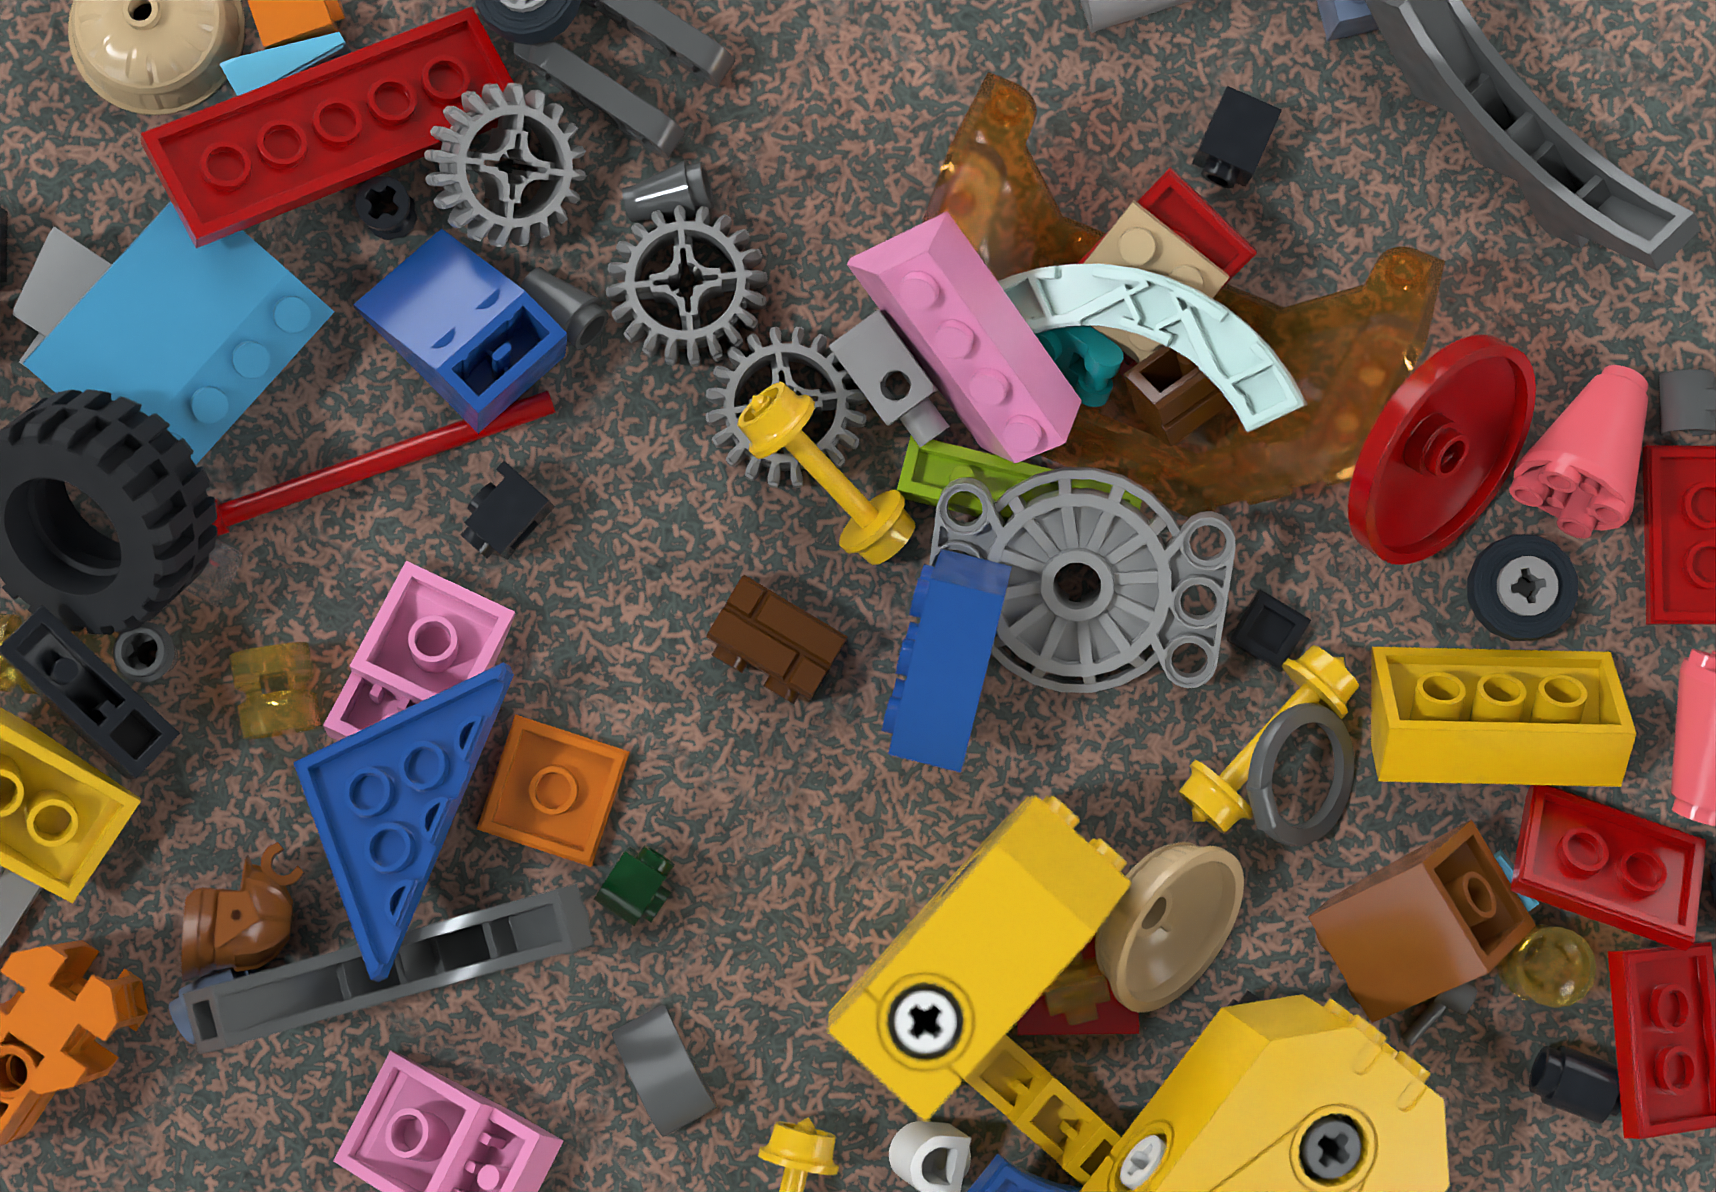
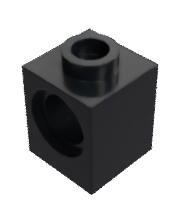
(1235, 139)

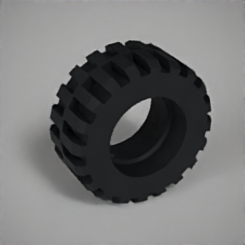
(138, 480)

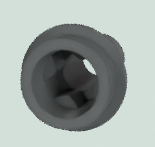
(677, 185)
(569, 306)
(132, 652)

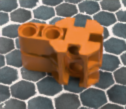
(56, 1026)

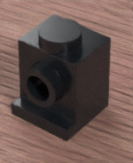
(505, 514)

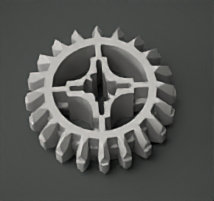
(511, 143)
(714, 285)
(779, 356)

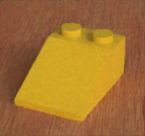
(55, 810)

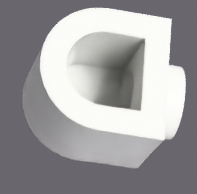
(931, 1156)

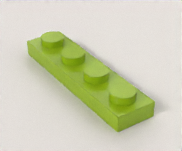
(937, 463)

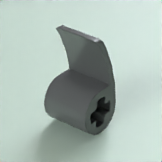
(663, 1071)

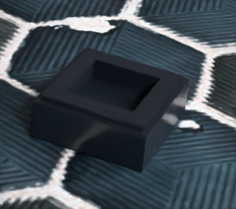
(1269, 630)

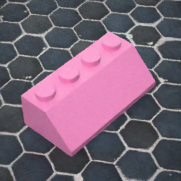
(969, 339)

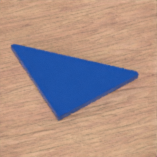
(390, 801)

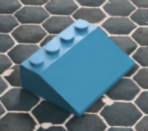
(183, 330)

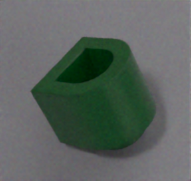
(636, 885)

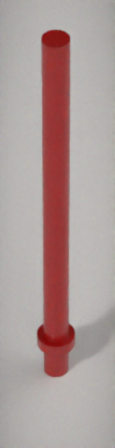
(375, 463)

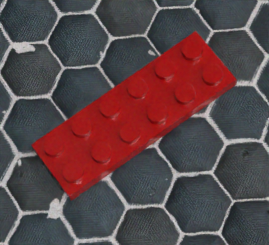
(321, 127)

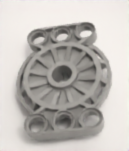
(1137, 572)

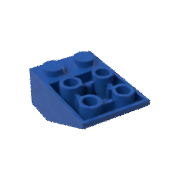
(464, 328)

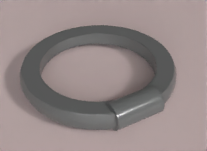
(1261, 770)

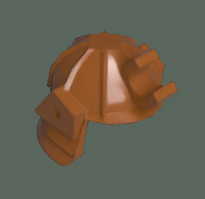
(239, 926)

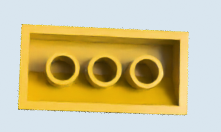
(1498, 717)

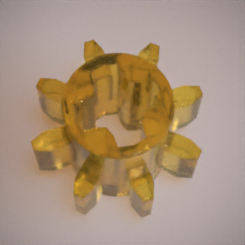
(1077, 990)

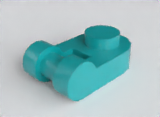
(1085, 360)

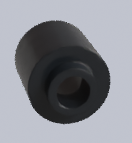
(1576, 1083)

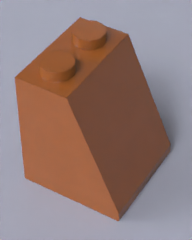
(1423, 923)

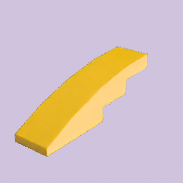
(1043, 1109)

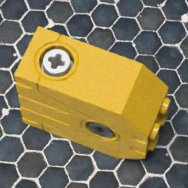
(979, 953)
(1285, 1104)

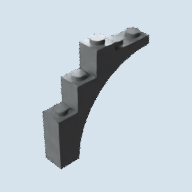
(1511, 131)
(426, 960)

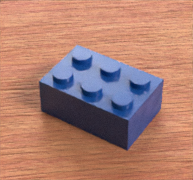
(945, 659)

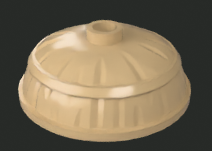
(159, 61)
(1169, 923)

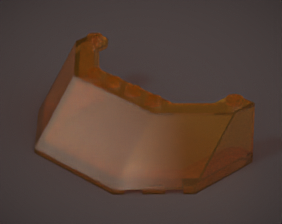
(1340, 348)

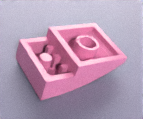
(418, 646)
(441, 1137)

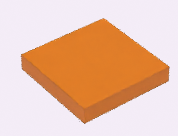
(553, 790)

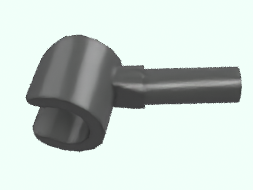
(1457, 999)

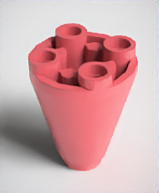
(1589, 456)
(1695, 739)

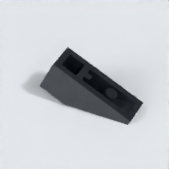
(87, 694)

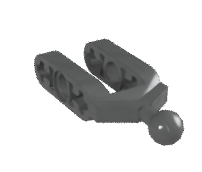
(627, 110)

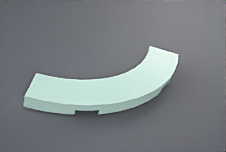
(1169, 314)

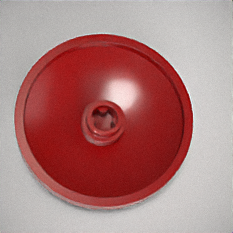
(1441, 449)

